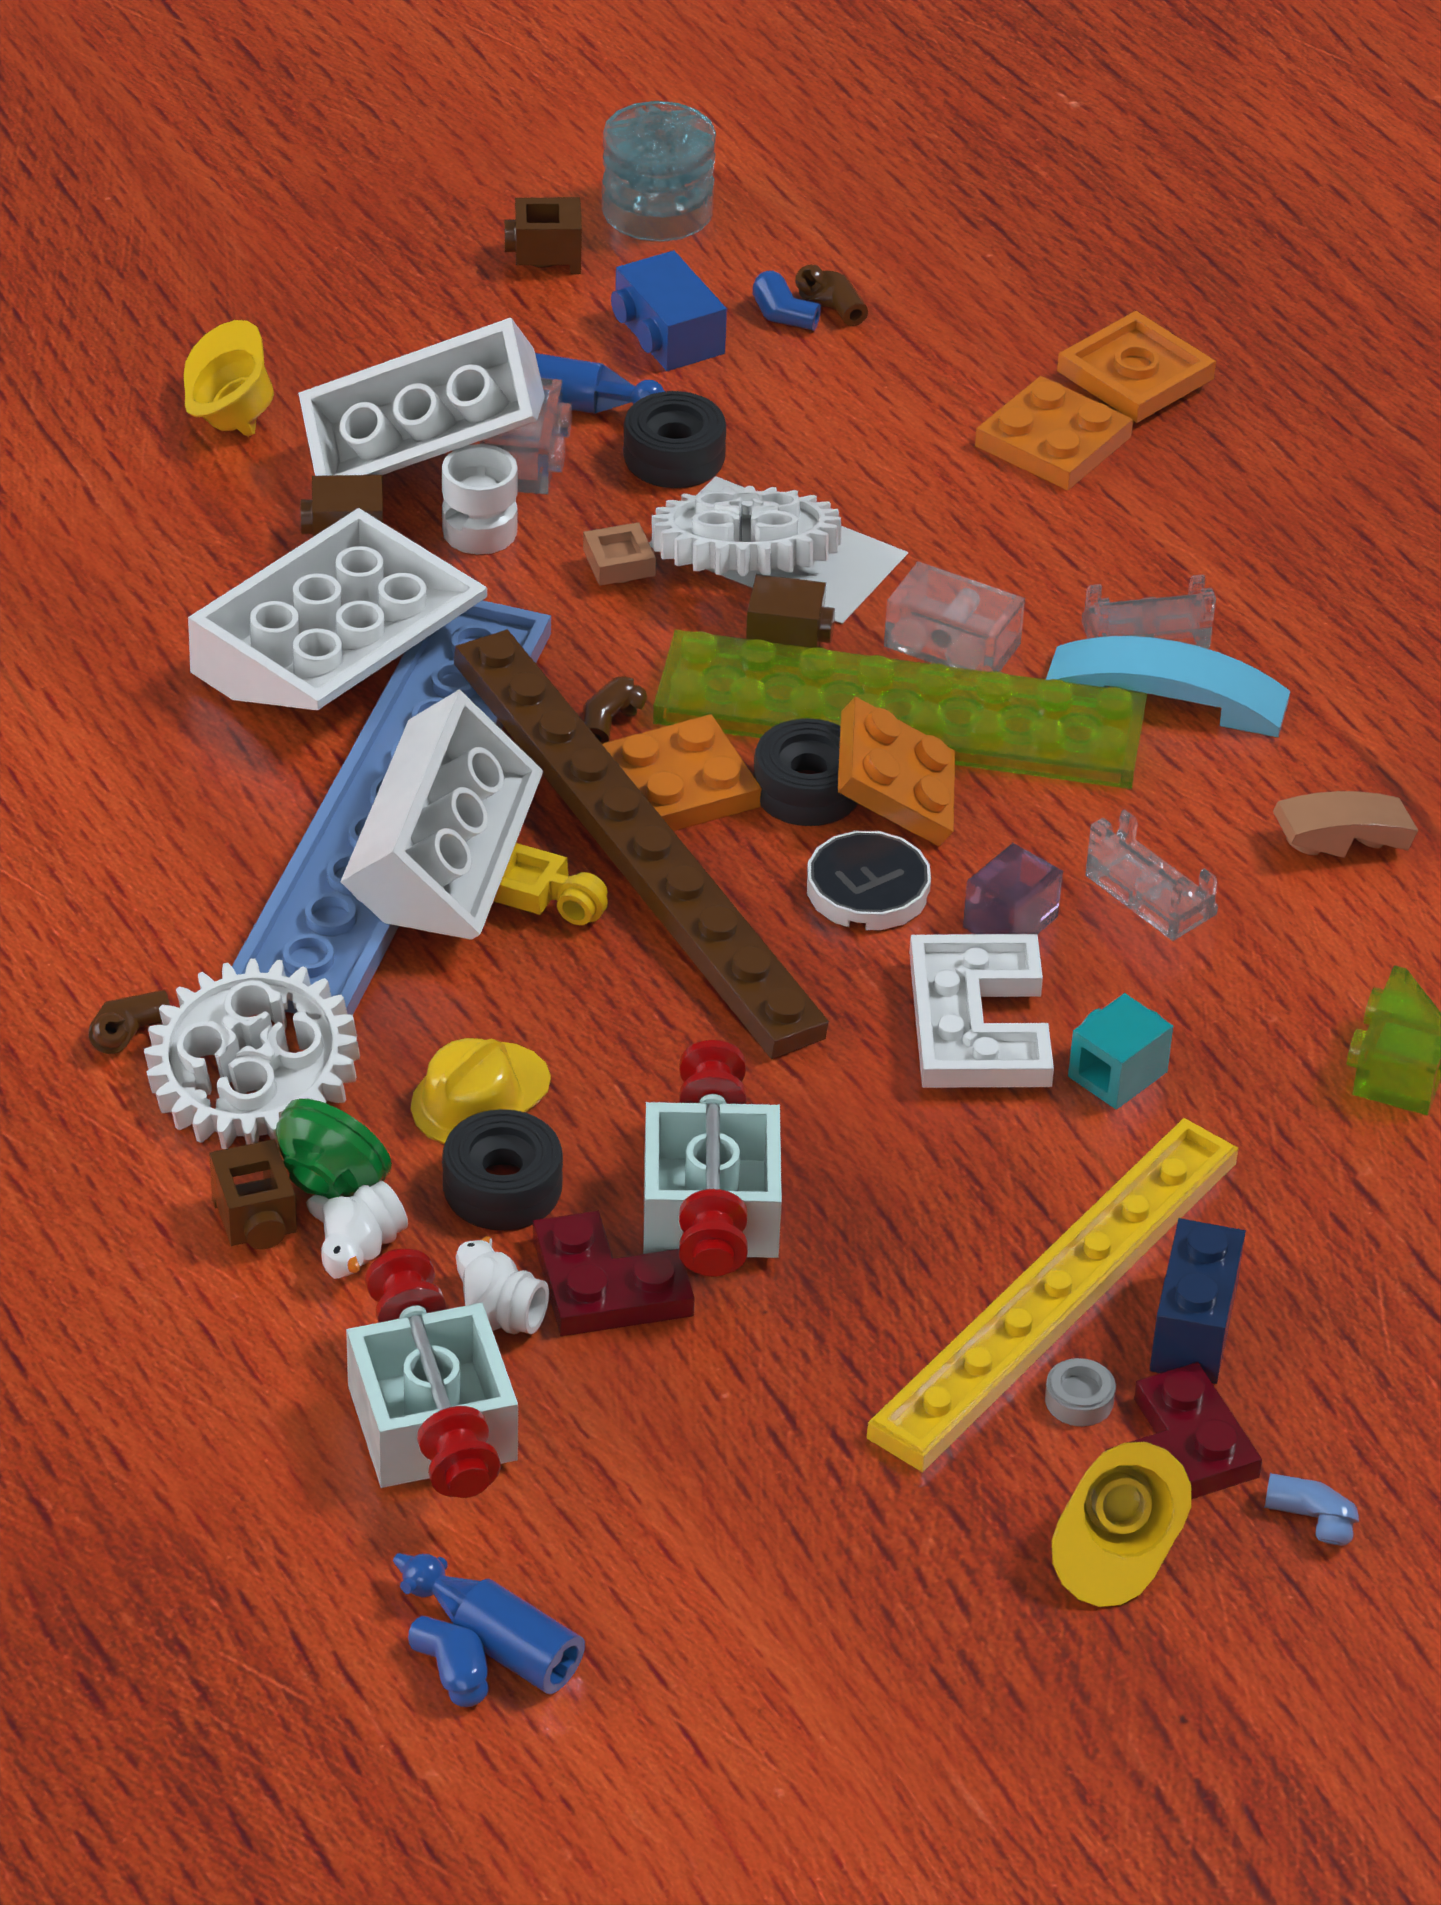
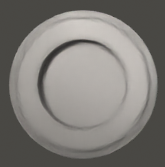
(1080, 1392)

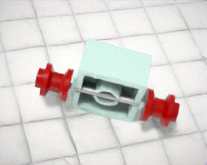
(712, 1167)
(429, 1383)

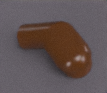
(831, 291)
(614, 696)
(122, 1018)

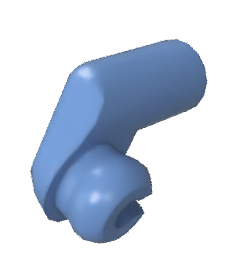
(1317, 1500)

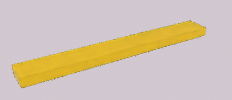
(1051, 1295)

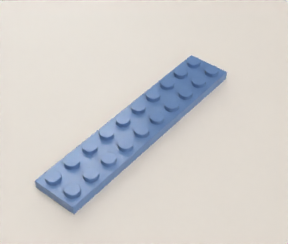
(310, 912)

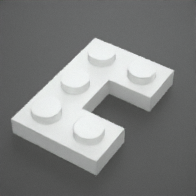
(952, 1038)

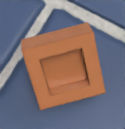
(619, 554)

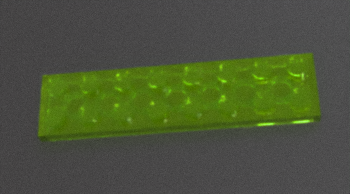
(982, 715)

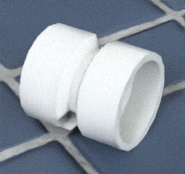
(479, 499)

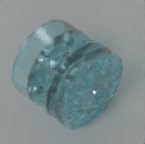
(658, 171)

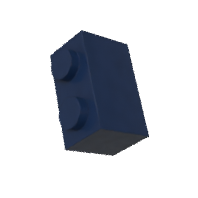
(1197, 1297)

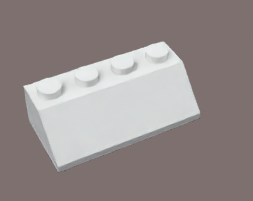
(424, 403)
(443, 822)

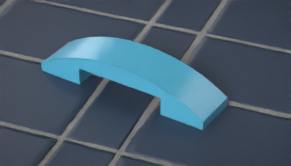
(1177, 671)

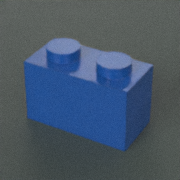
(669, 310)

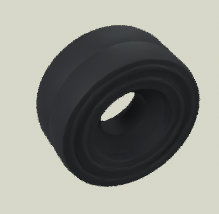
(674, 439)
(795, 795)
(502, 1200)

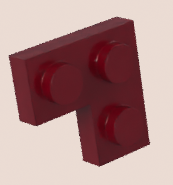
(601, 1292)
(1197, 1429)

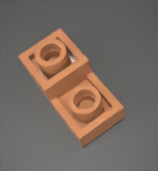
(1333, 819)

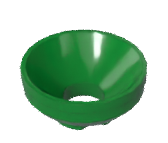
(329, 1150)

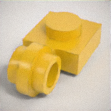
(539, 876)

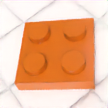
(1136, 366)
(1054, 432)
(896, 771)
(688, 772)

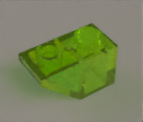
(1402, 1047)

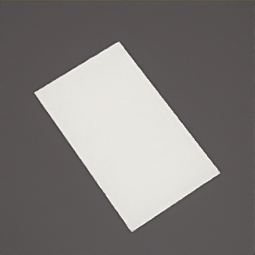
(848, 573)

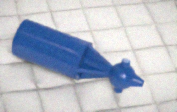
(592, 385)
(507, 1625)

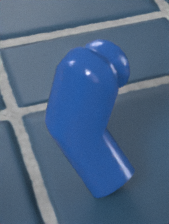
(779, 304)
(458, 1657)

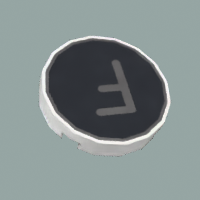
(868, 879)

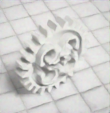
(709, 530)
(250, 1051)

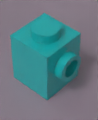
(1120, 1050)

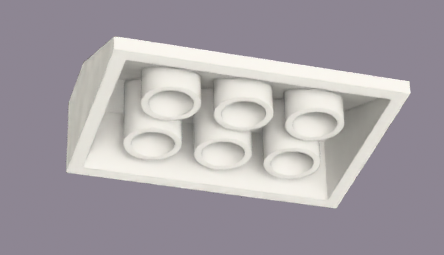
(326, 615)

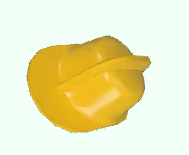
(228, 378)
(476, 1078)
(1121, 1523)

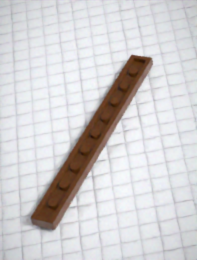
(642, 845)

